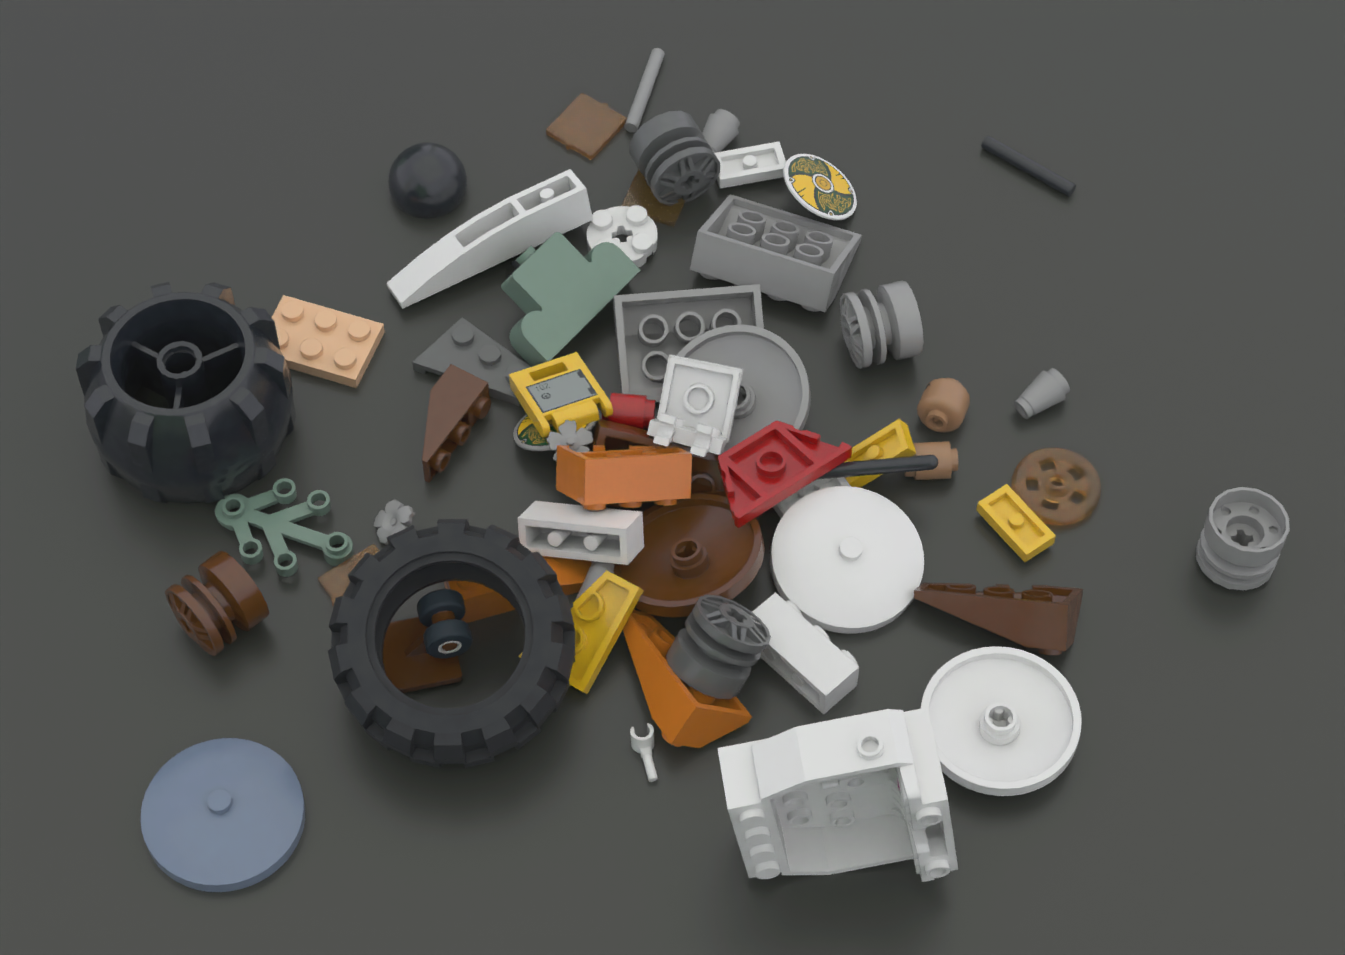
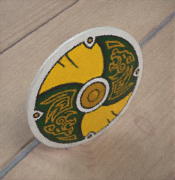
(820, 187)

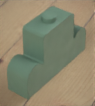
(562, 293)

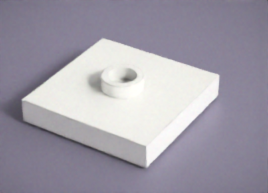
(701, 393)

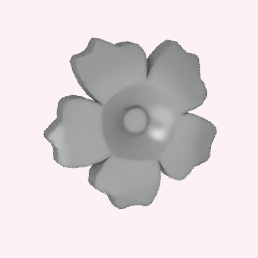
(568, 436)
(392, 519)

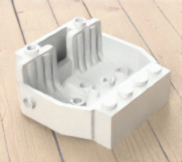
(841, 797)

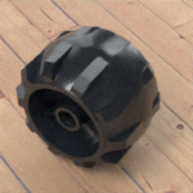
(221, 386)

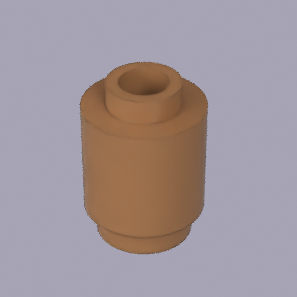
(946, 457)

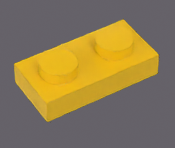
(889, 442)
(1015, 523)

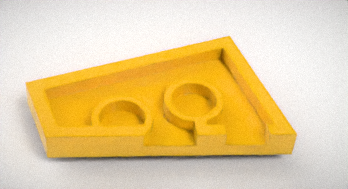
(598, 621)

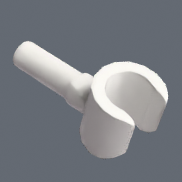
(644, 746)

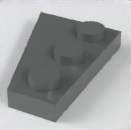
(476, 354)

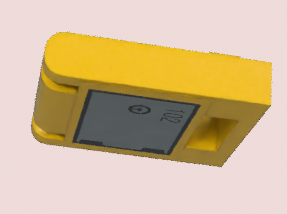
(559, 392)

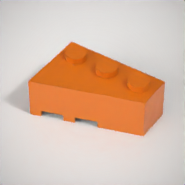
(624, 475)

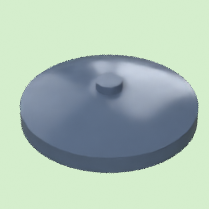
(223, 815)

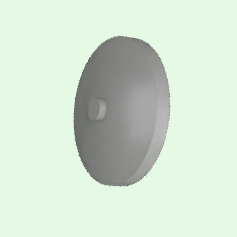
(772, 379)

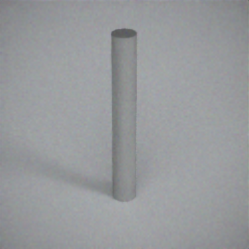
(644, 90)

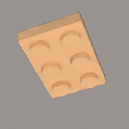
(325, 340)

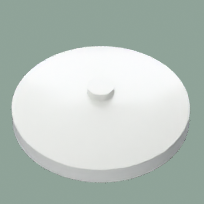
(847, 559)
(1002, 720)

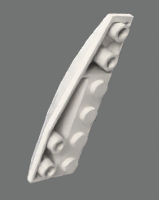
(495, 237)

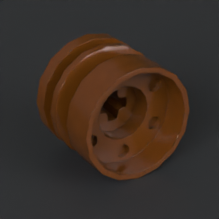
(223, 599)

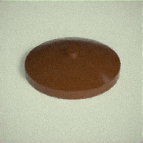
(692, 553)

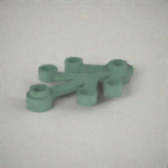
(281, 525)

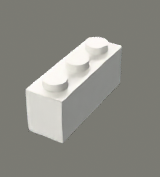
(582, 533)
(806, 655)

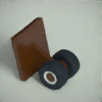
(426, 648)

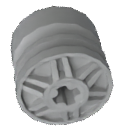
(881, 324)
(1242, 538)

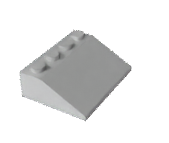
(777, 249)
(665, 322)

